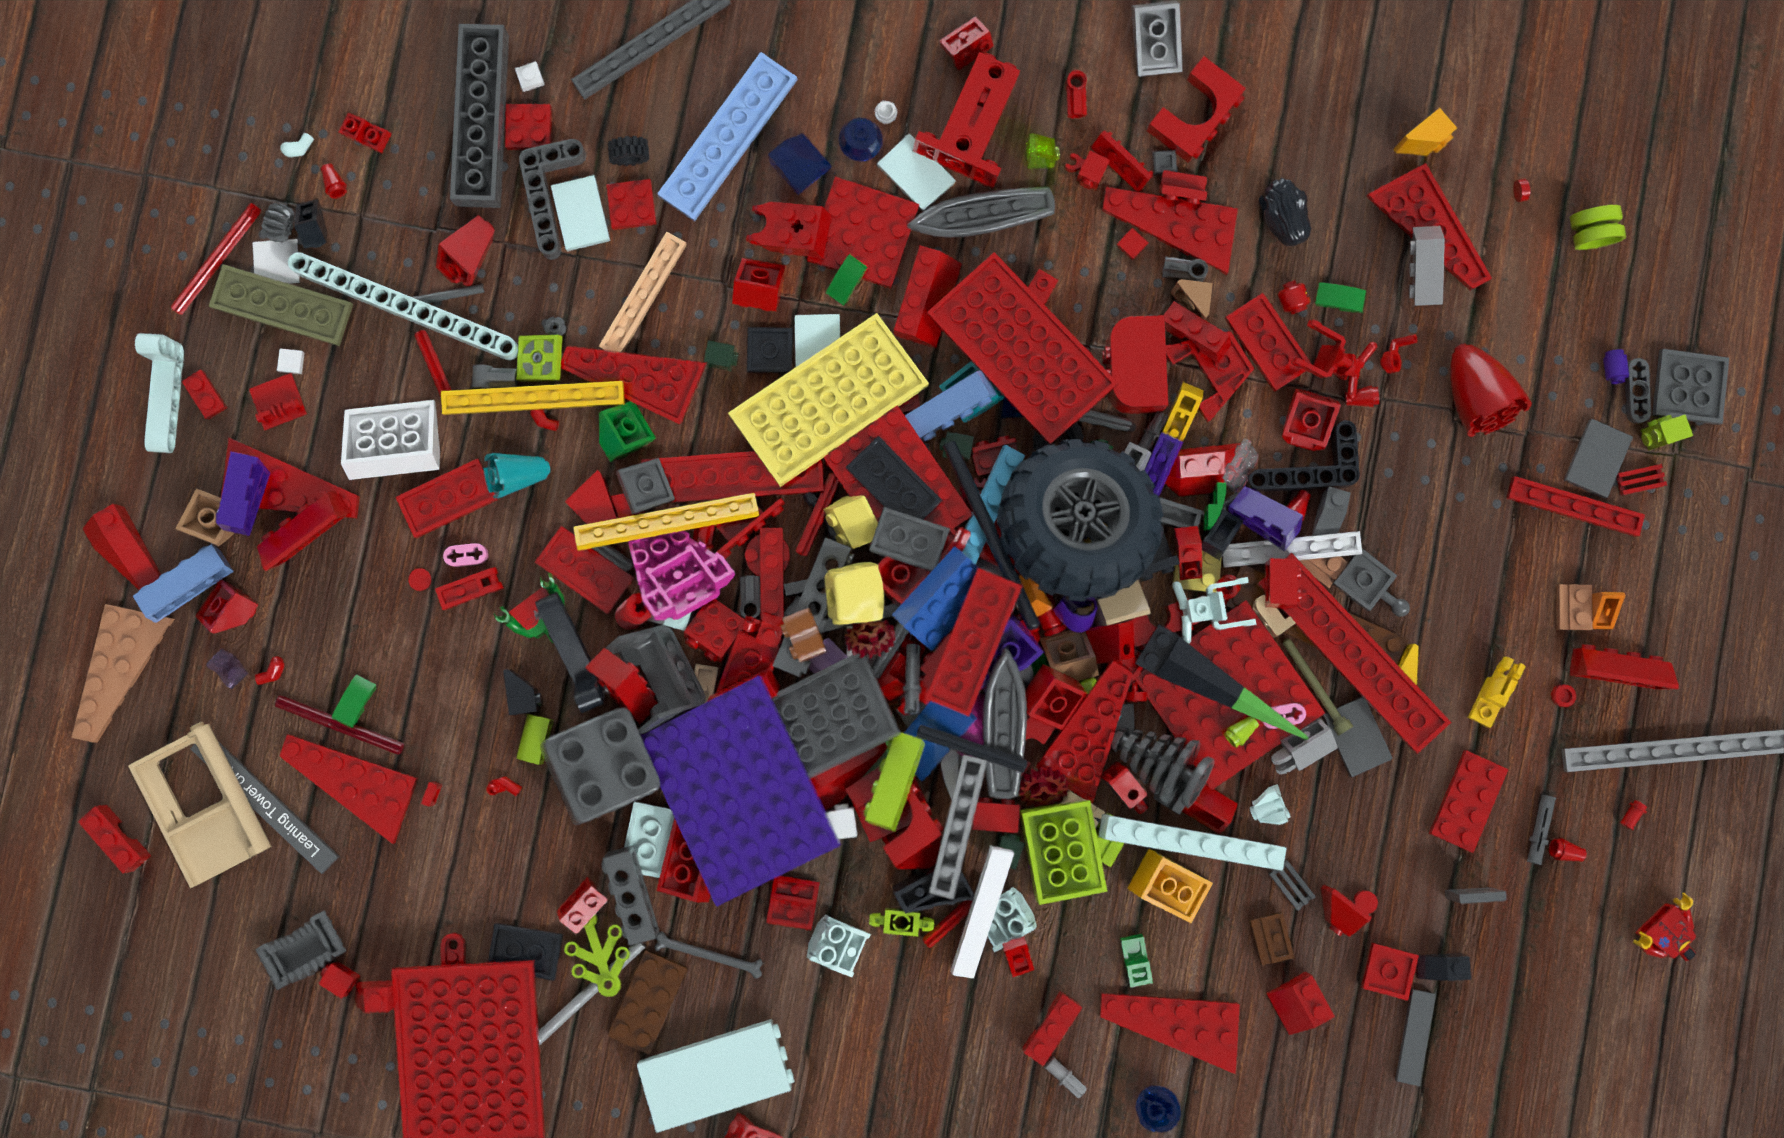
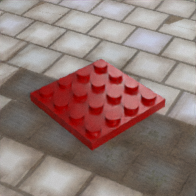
(867, 227)

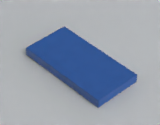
(942, 719)

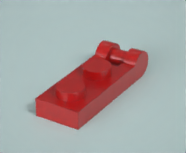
(468, 588)

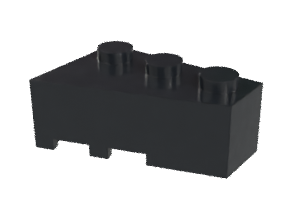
(915, 893)

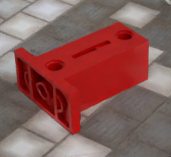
(973, 122)

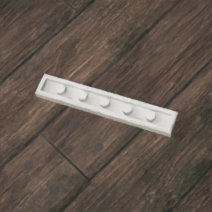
(1302, 547)
(982, 912)

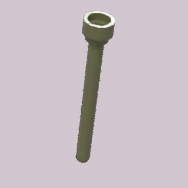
(1340, 723)

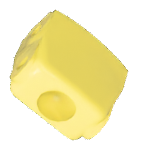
(854, 593)

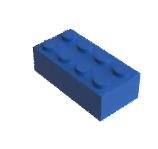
(938, 600)

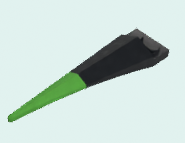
(1180, 663)

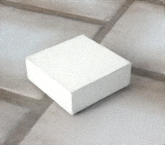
(290, 361)

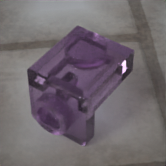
(227, 668)

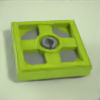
(539, 358)

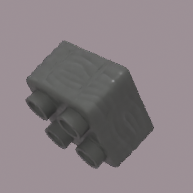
(600, 765)

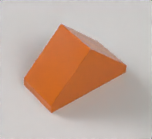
(1037, 597)
(1606, 609)

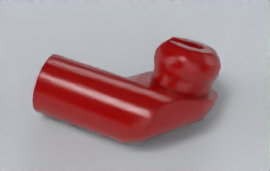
(542, 421)
(503, 784)

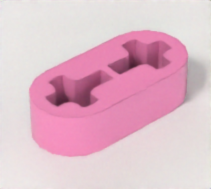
(465, 549)
(1287, 708)

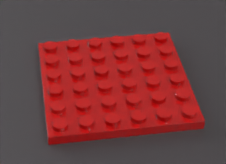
(1258, 665)

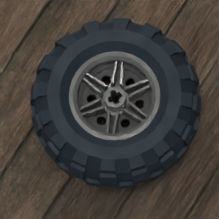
(1122, 500)

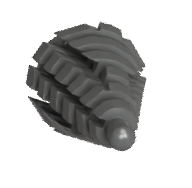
(1165, 762)

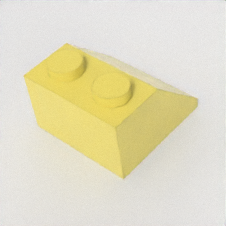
(852, 521)

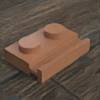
(1325, 569)
(1574, 607)

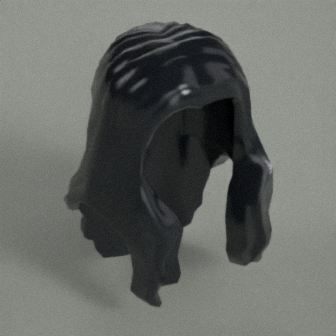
(1286, 212)

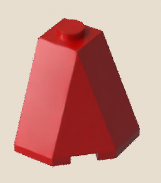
(464, 251)

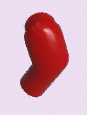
(273, 672)

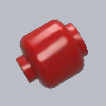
(1294, 297)

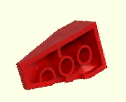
(119, 543)
(901, 578)
(833, 782)

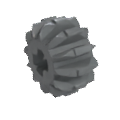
(278, 222)

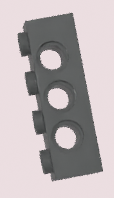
(627, 860)

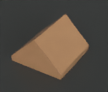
(1193, 296)
(200, 519)

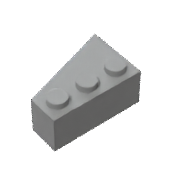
(1427, 265)

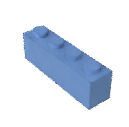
(950, 405)
(182, 583)

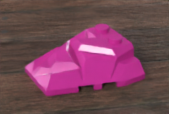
(677, 574)

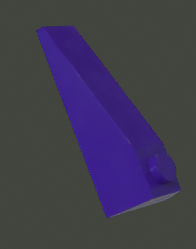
(1020, 645)

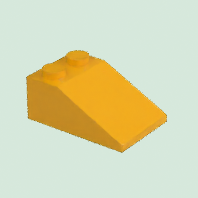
(1169, 885)

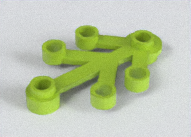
(600, 958)

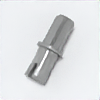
(1065, 1077)

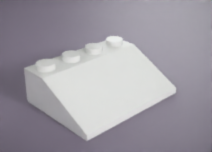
(390, 440)

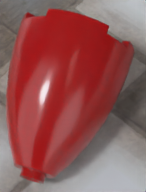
(1484, 391)

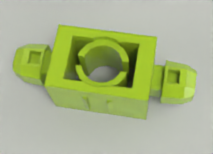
(877, 919)

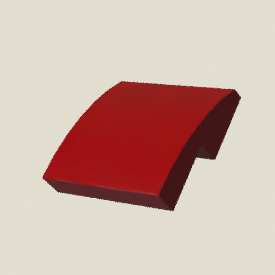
(793, 902)

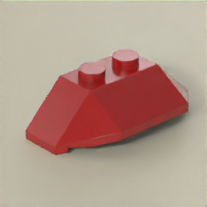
(1199, 469)

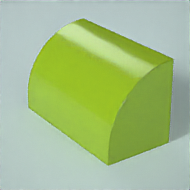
(534, 733)

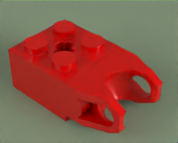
(792, 229)

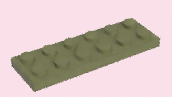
(281, 305)

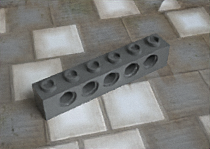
(829, 551)

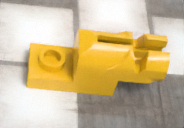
(1496, 692)

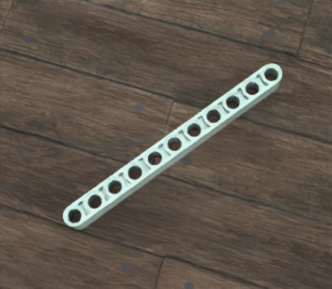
(392, 305)

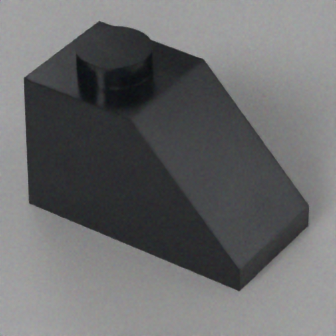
(310, 224)
(520, 694)
(1444, 967)

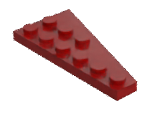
(1419, 202)
(1191, 228)
(649, 381)
(289, 486)
(1086, 740)
(364, 788)
(1189, 1025)

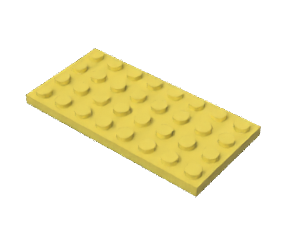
(828, 399)

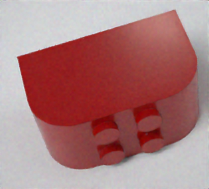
(1138, 363)

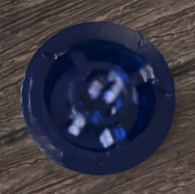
(860, 139)
(1158, 1109)

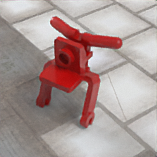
(1334, 359)

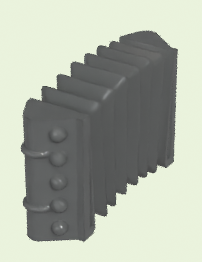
(301, 952)

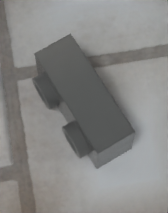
(1179, 515)

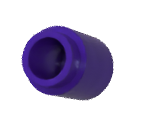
(1616, 366)

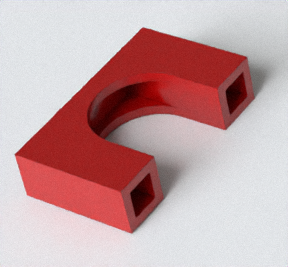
(1188, 139)
(921, 833)

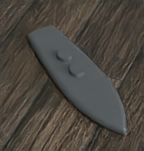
(985, 212)
(1004, 724)

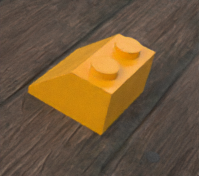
(1428, 136)

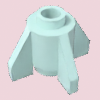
(1270, 807)

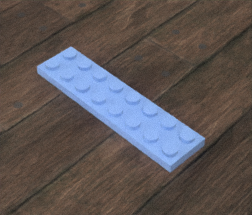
(727, 136)

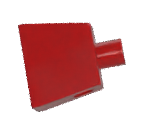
(1112, 642)

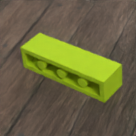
(894, 781)

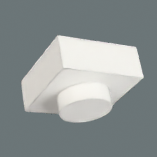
(529, 76)

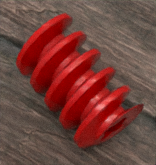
(632, 612)

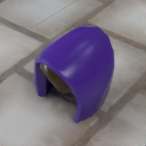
(1076, 614)

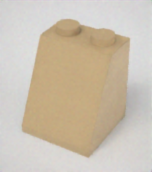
(1124, 605)

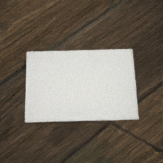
(272, 260)

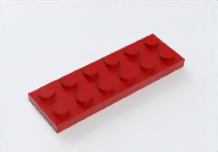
(973, 641)

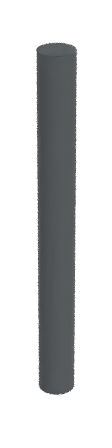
(449, 294)

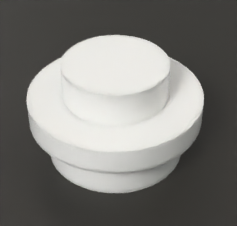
(885, 112)

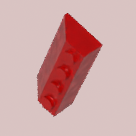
(930, 281)
(302, 529)
(1623, 669)
(679, 870)

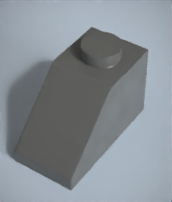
(1331, 511)

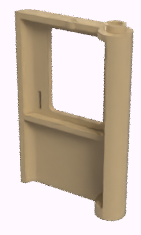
(215, 836)

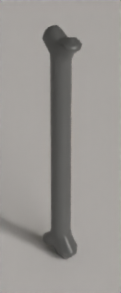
(752, 967)

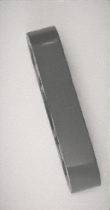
(1644, 407)

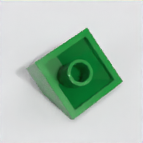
(623, 431)

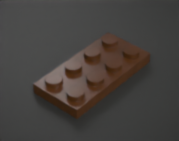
(647, 1001)

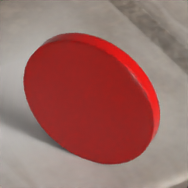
(420, 579)

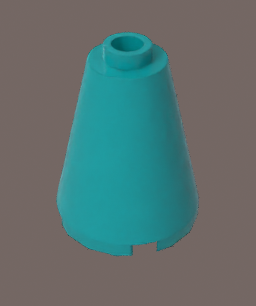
(513, 472)

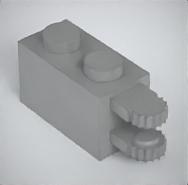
(1300, 752)

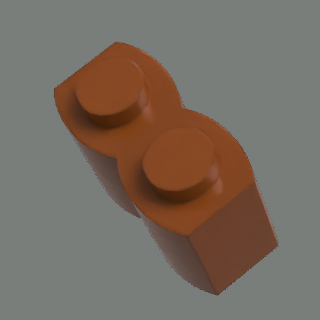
(804, 635)

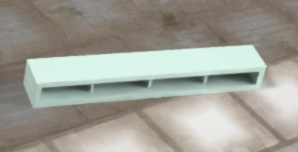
(1192, 842)

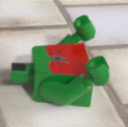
(525, 617)

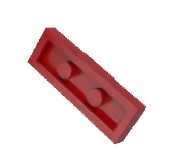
(1122, 161)

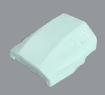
(1011, 919)
(836, 945)

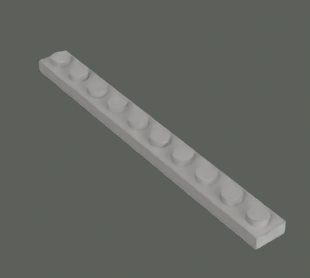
(1673, 750)

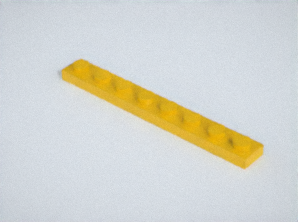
(532, 397)
(666, 521)

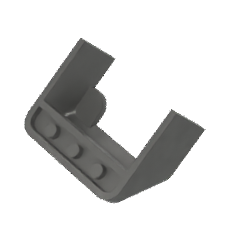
(665, 670)

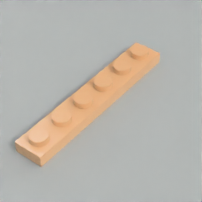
(643, 293)

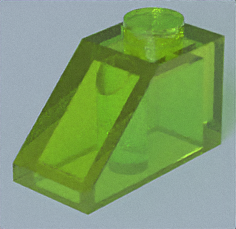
(1041, 152)

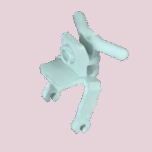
(1206, 608)

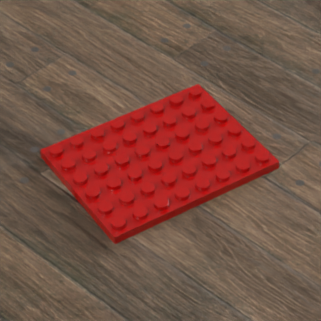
(468, 1050)

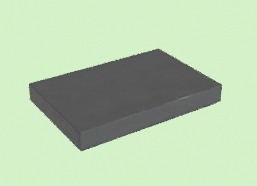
(1598, 458)
(909, 539)
(1363, 744)

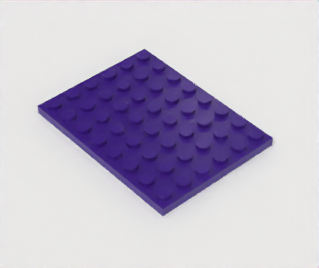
(739, 791)

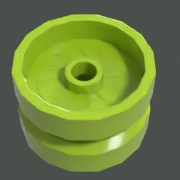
(1597, 227)

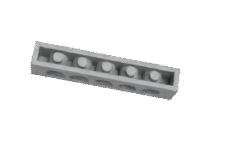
(958, 827)

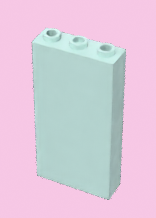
(715, 1075)

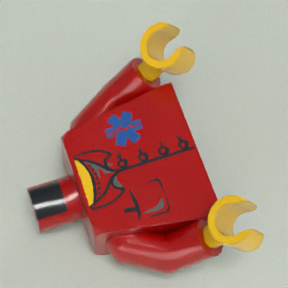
(1669, 931)

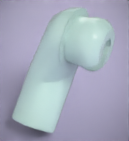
(295, 149)

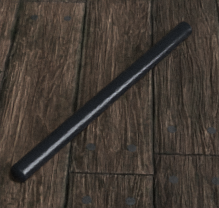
(990, 532)

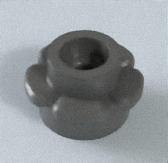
(559, 322)

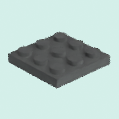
(1691, 386)

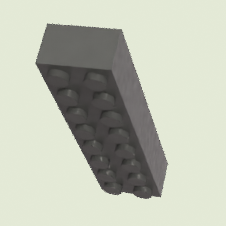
(479, 115)

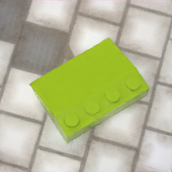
(1062, 851)

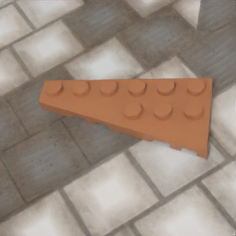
(117, 660)

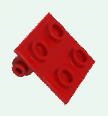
(277, 401)

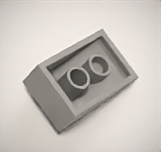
(1157, 38)

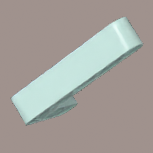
(164, 389)

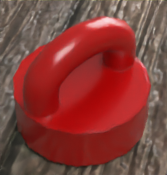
(1135, 695)

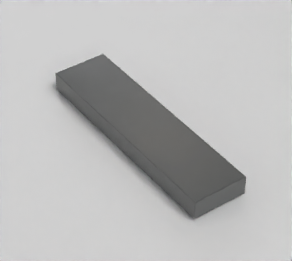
(1415, 1037)

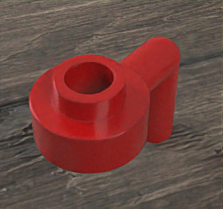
(1391, 359)
(1228, 592)

